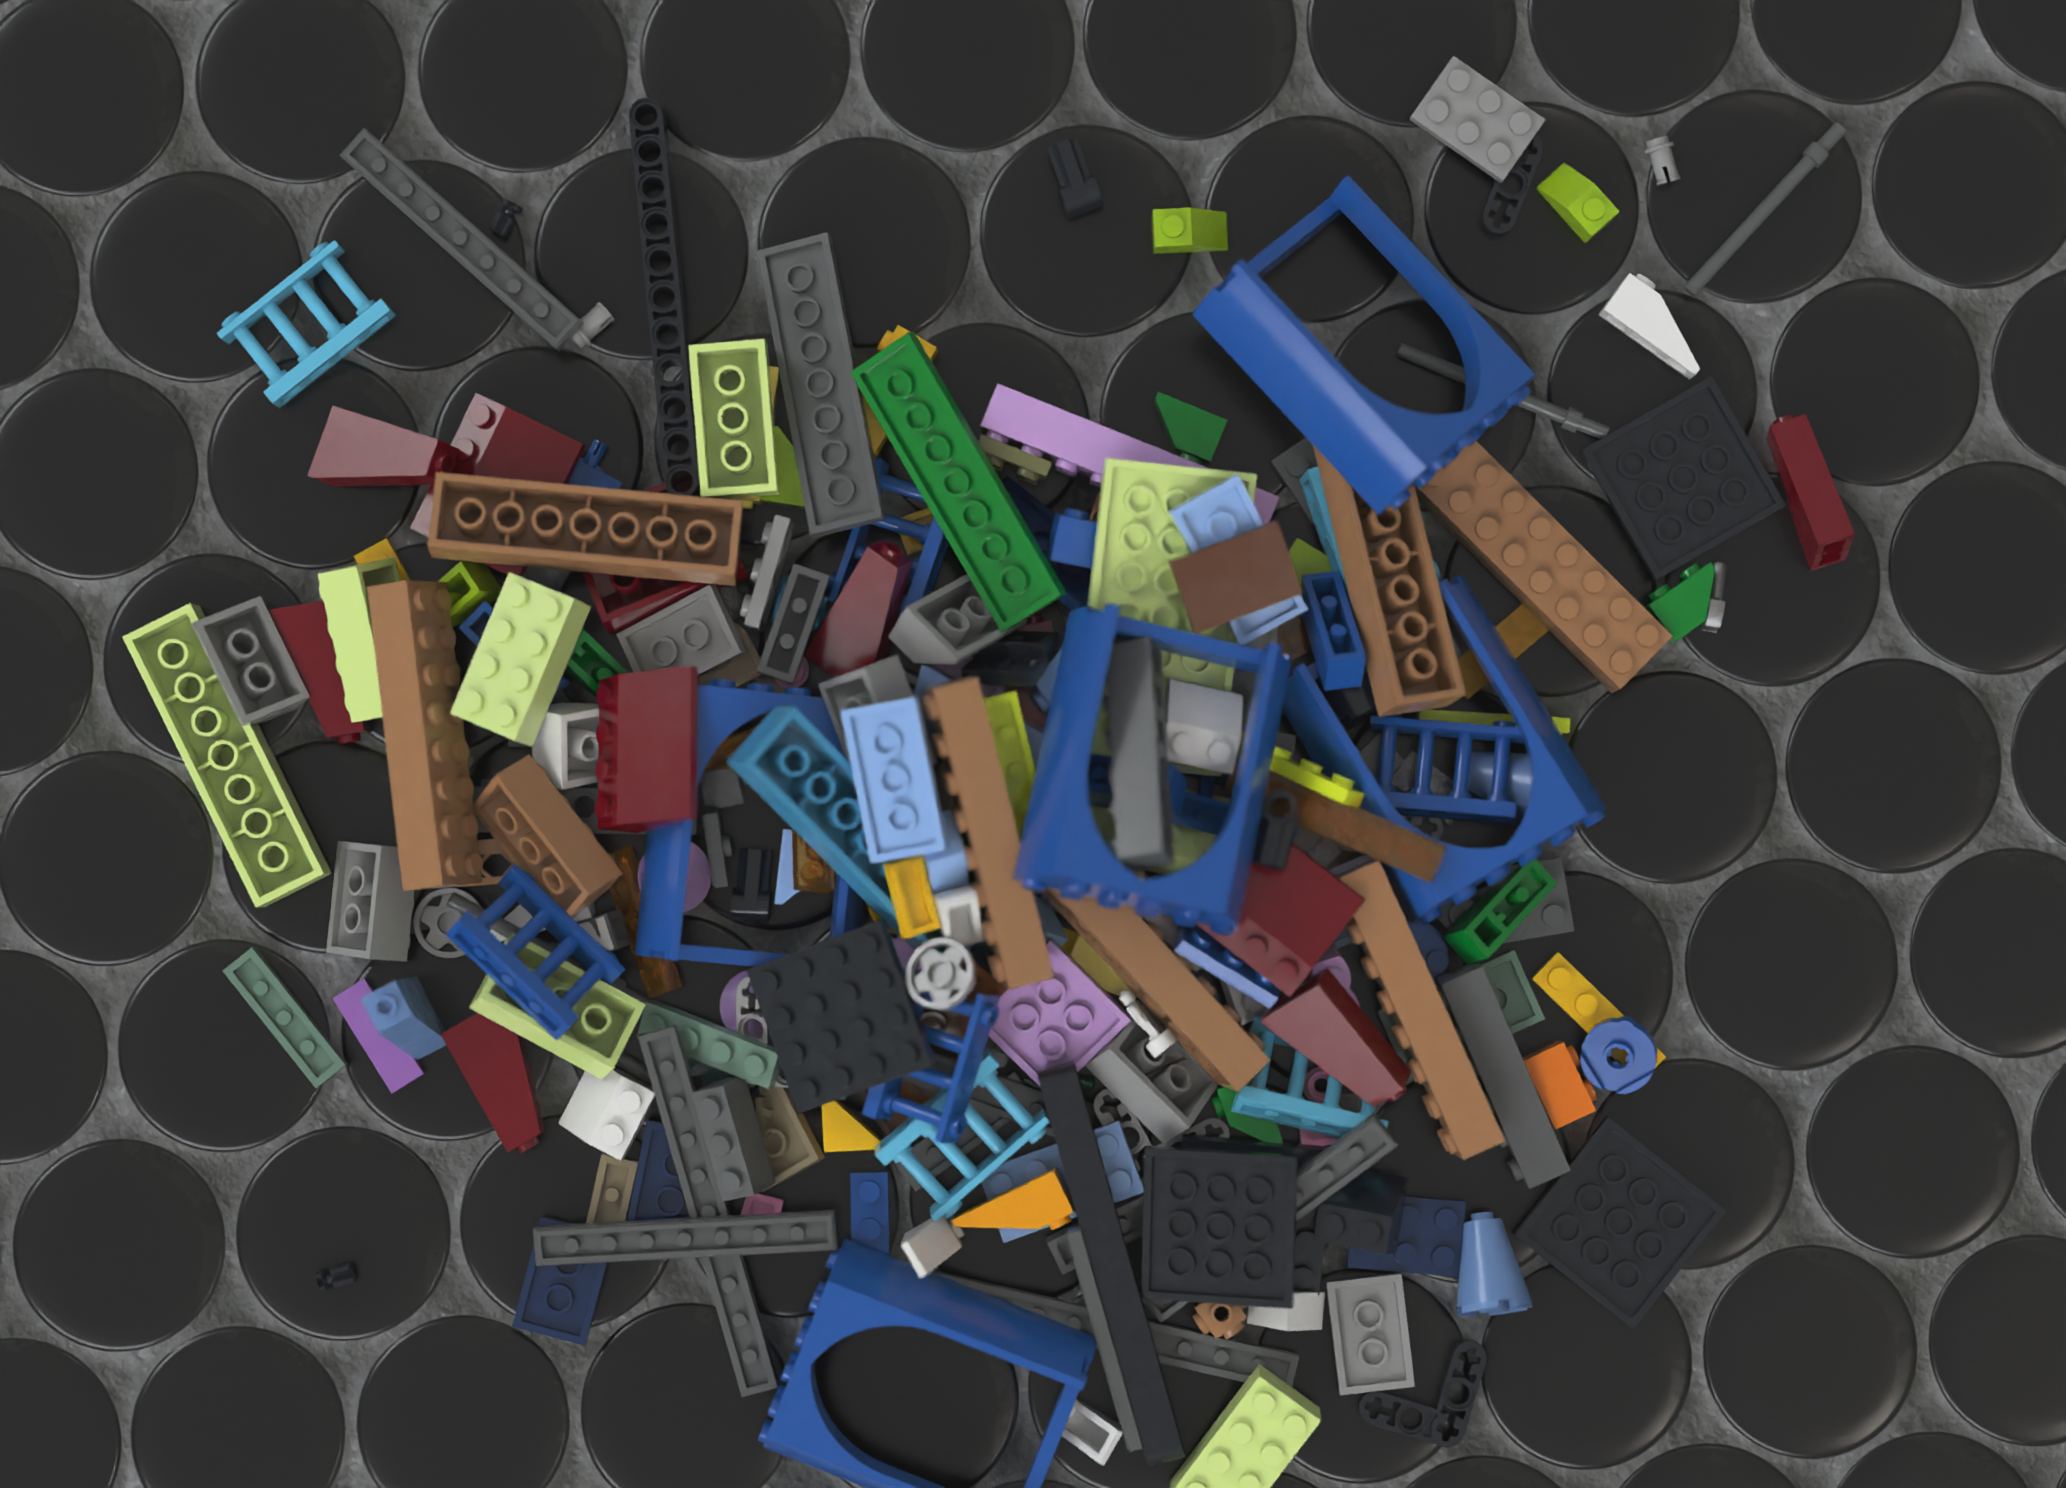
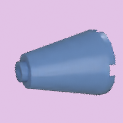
(1517, 783)
(1489, 1270)

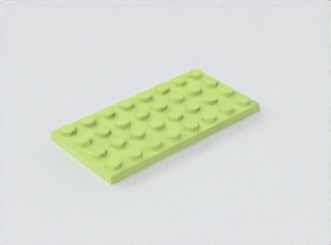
(1133, 570)

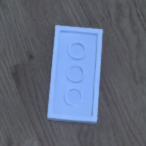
(1221, 514)
(894, 779)
(1117, 1160)

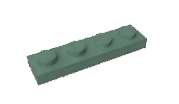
(285, 1017)
(715, 1044)

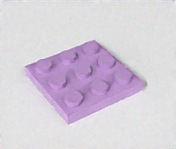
(1057, 1018)

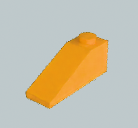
(1027, 1206)

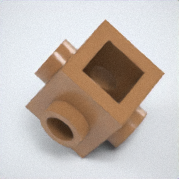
(1227, 1326)

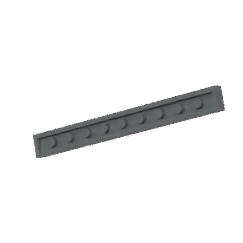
(725, 1274)
(1173, 1343)

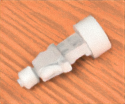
(1159, 1040)

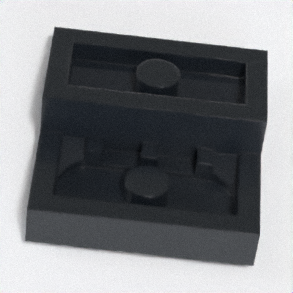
(1014, 659)

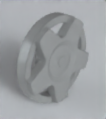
(440, 921)
(940, 974)

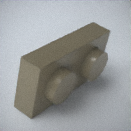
(612, 1189)

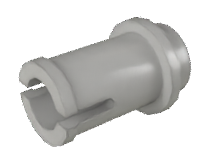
(1662, 156)
(594, 323)

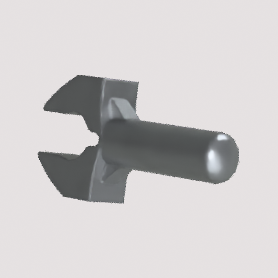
(1716, 605)

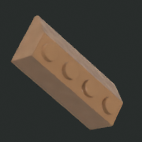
(545, 836)

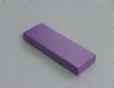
(391, 1062)

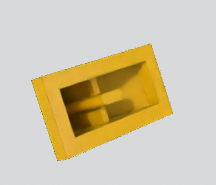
(845, 1130)

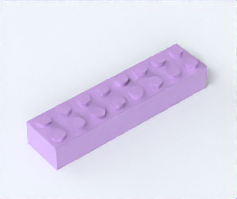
(1075, 442)

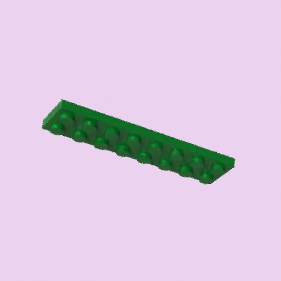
(958, 482)

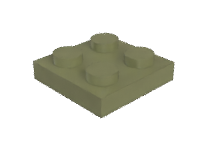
(1027, 466)

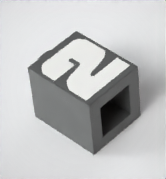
(608, 930)

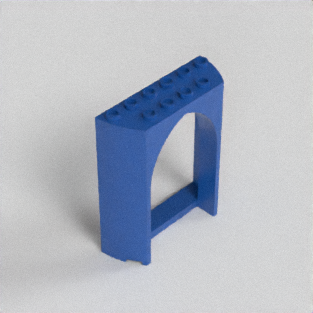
(1363, 437)
(1559, 786)
(1059, 834)
(663, 887)
(878, 1291)

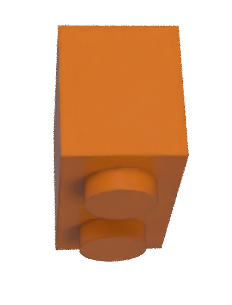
(1559, 1083)

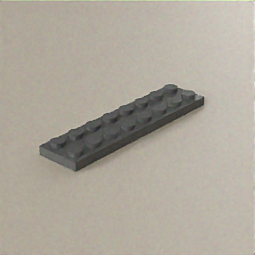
(817, 385)

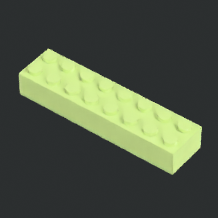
(227, 761)

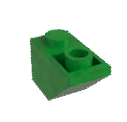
(1685, 604)

